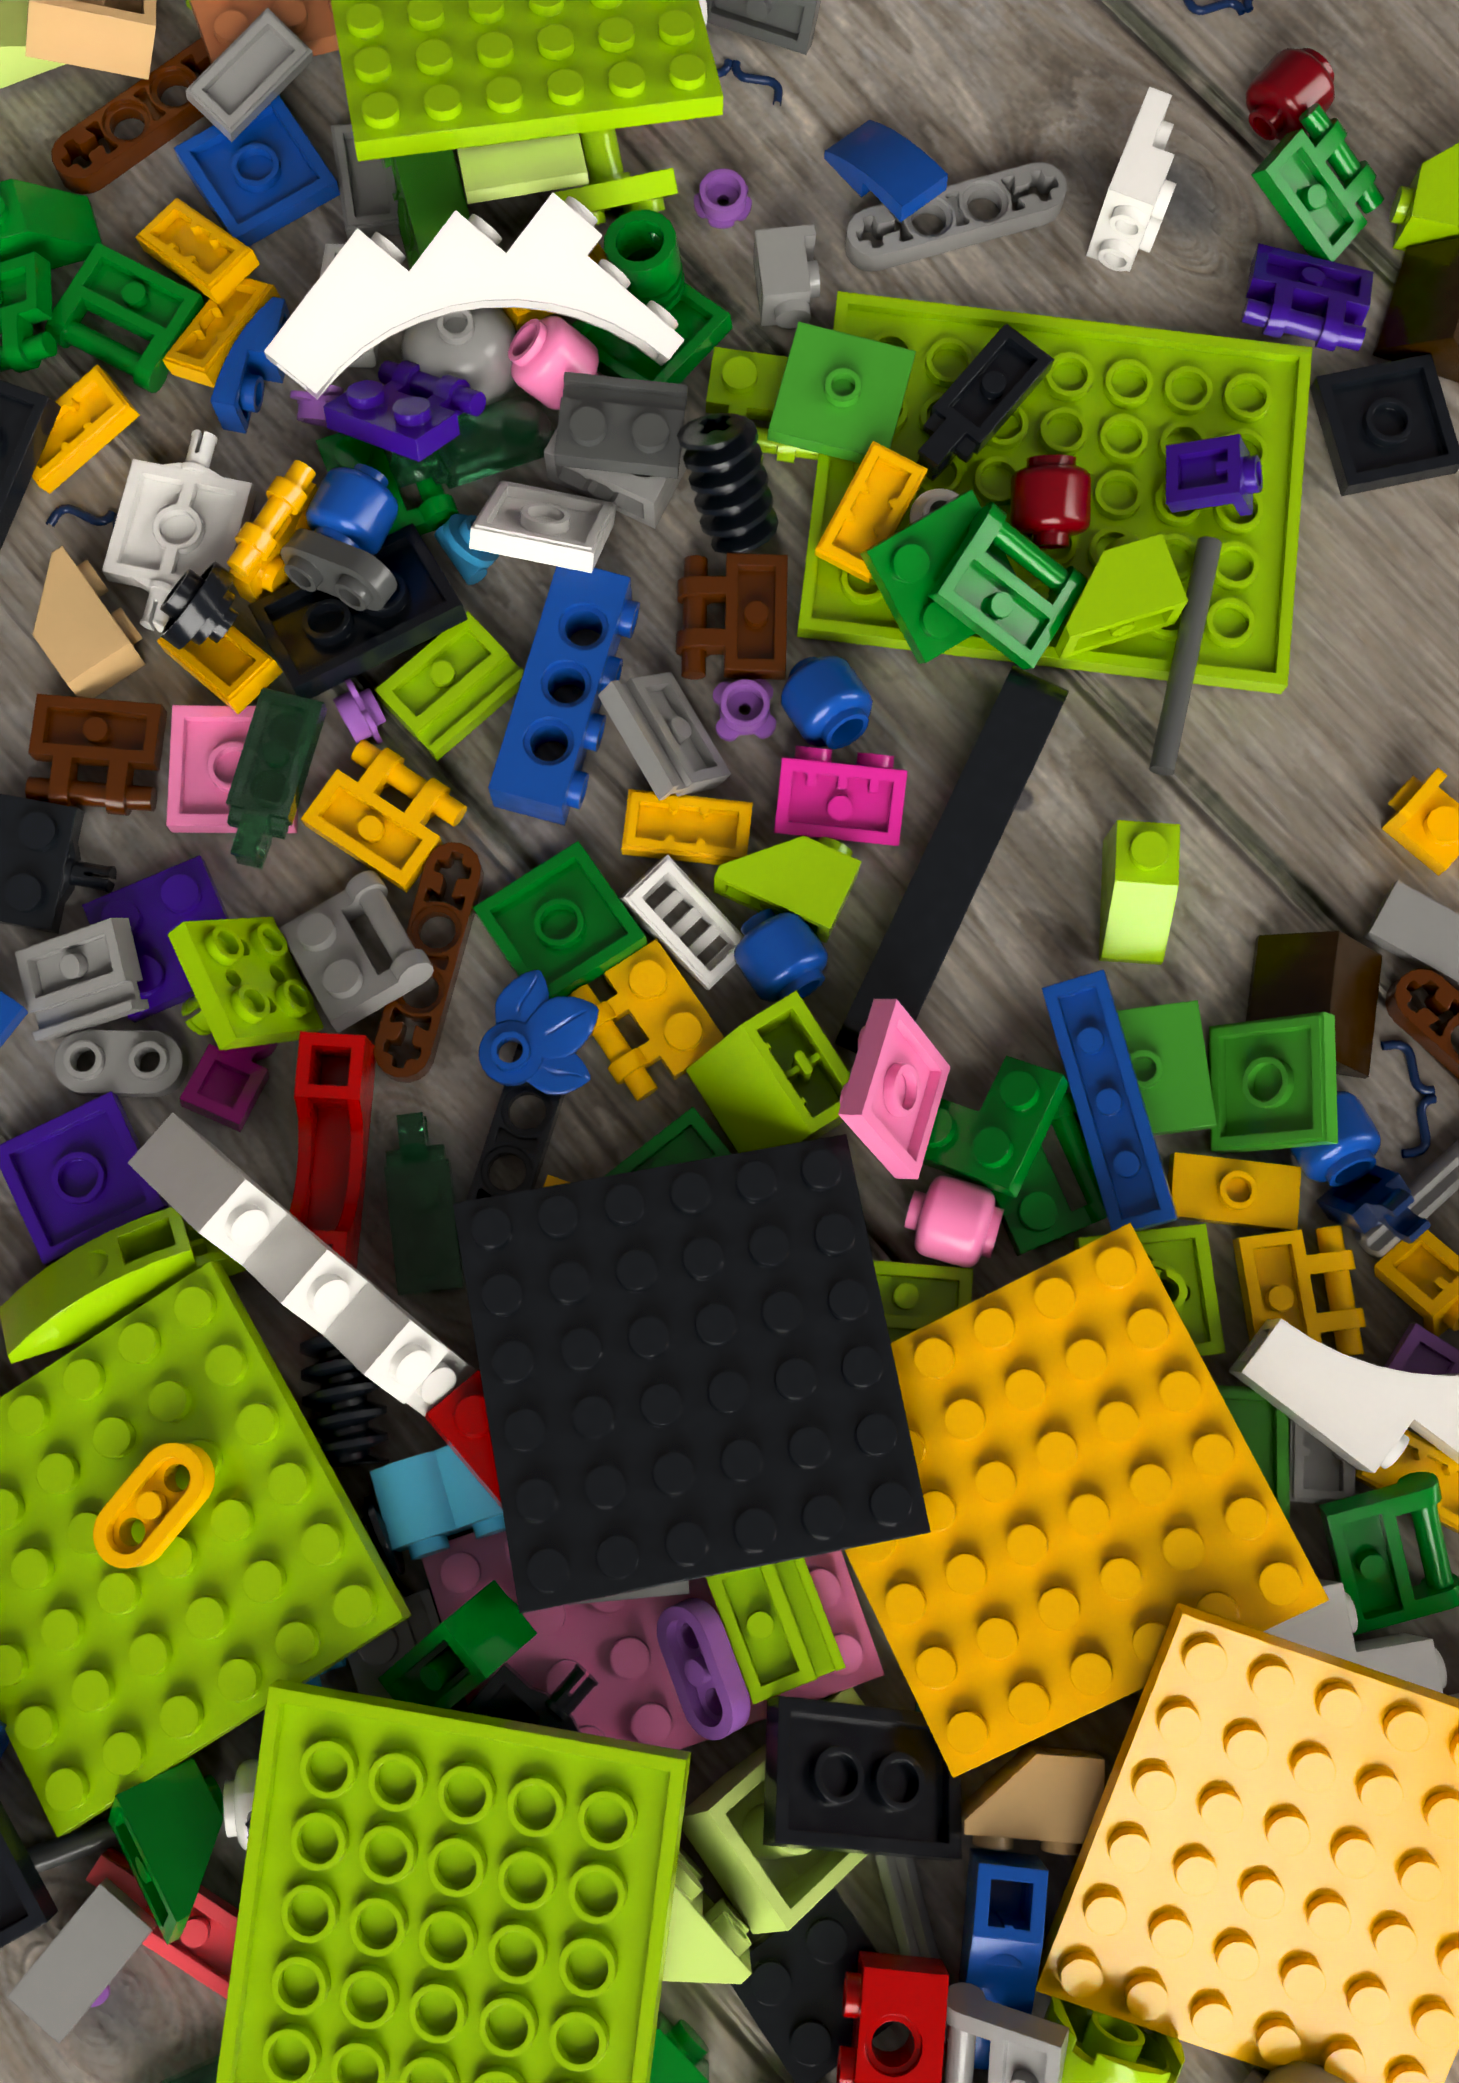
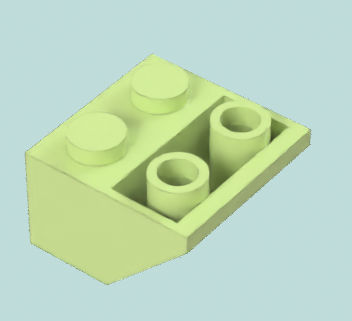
(704, 1938)

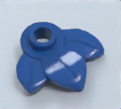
(546, 1030)

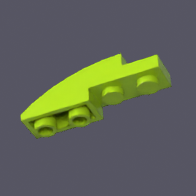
(104, 1283)

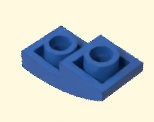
(889, 167)
(241, 378)

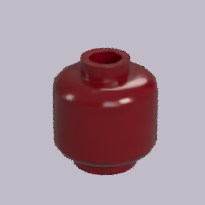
(1286, 89)
(1051, 500)

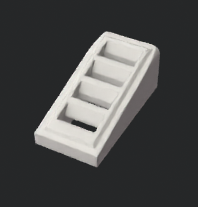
(651, 921)

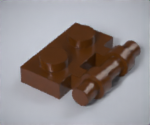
(754, 616)
(101, 734)

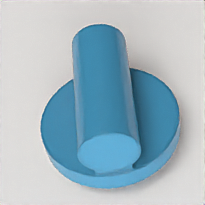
(455, 539)

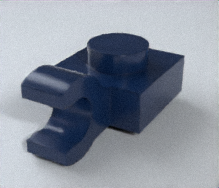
(1373, 1201)

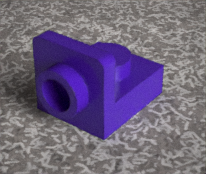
(1212, 474)

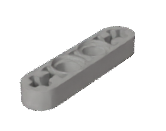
(960, 226)

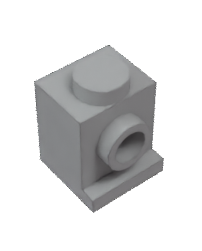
(785, 274)

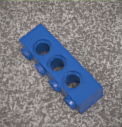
(573, 603)

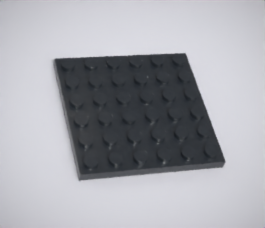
(686, 1372)

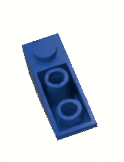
(1003, 1930)

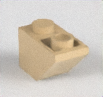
(79, 633)
(1039, 1797)

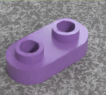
(703, 1668)

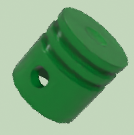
(648, 254)

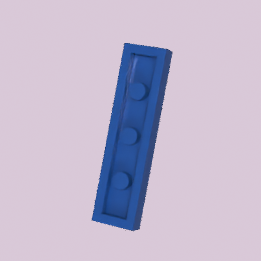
(1109, 1102)

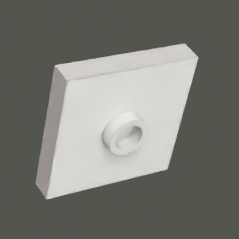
(543, 526)

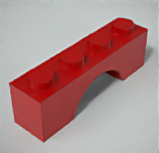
(333, 1136)

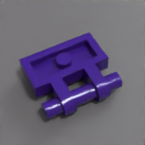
(1307, 298)
(408, 413)

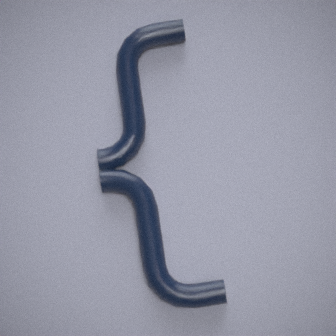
(1212, 7)
(751, 78)
(86, 516)
(1419, 1087)

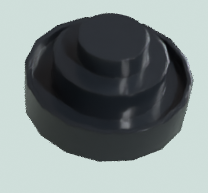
(199, 607)

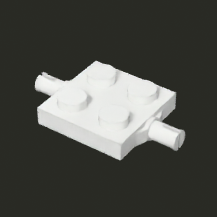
(175, 522)

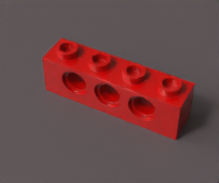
(901, 1991)

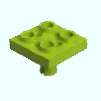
(611, 186)
(243, 982)
(1186, 1270)

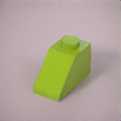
(1430, 205)
(1126, 596)
(793, 877)
(1138, 891)

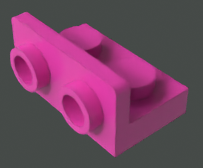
(840, 798)

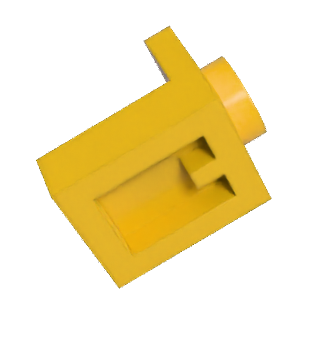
(1426, 821)
(1426, 1279)

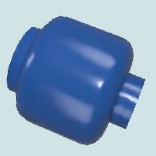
(353, 507)
(826, 702)
(780, 955)
(1353, 1154)

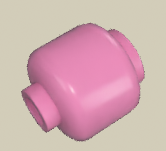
(544, 352)
(954, 1221)

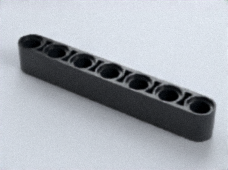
(959, 849)

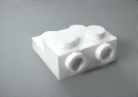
(1137, 190)

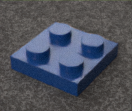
(261, 176)

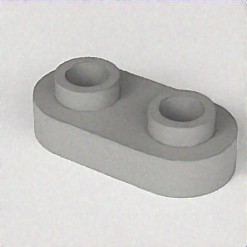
(119, 1063)

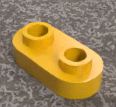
(156, 1501)

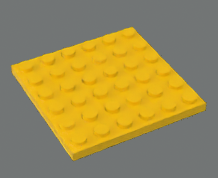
(1069, 1504)
(1274, 1862)

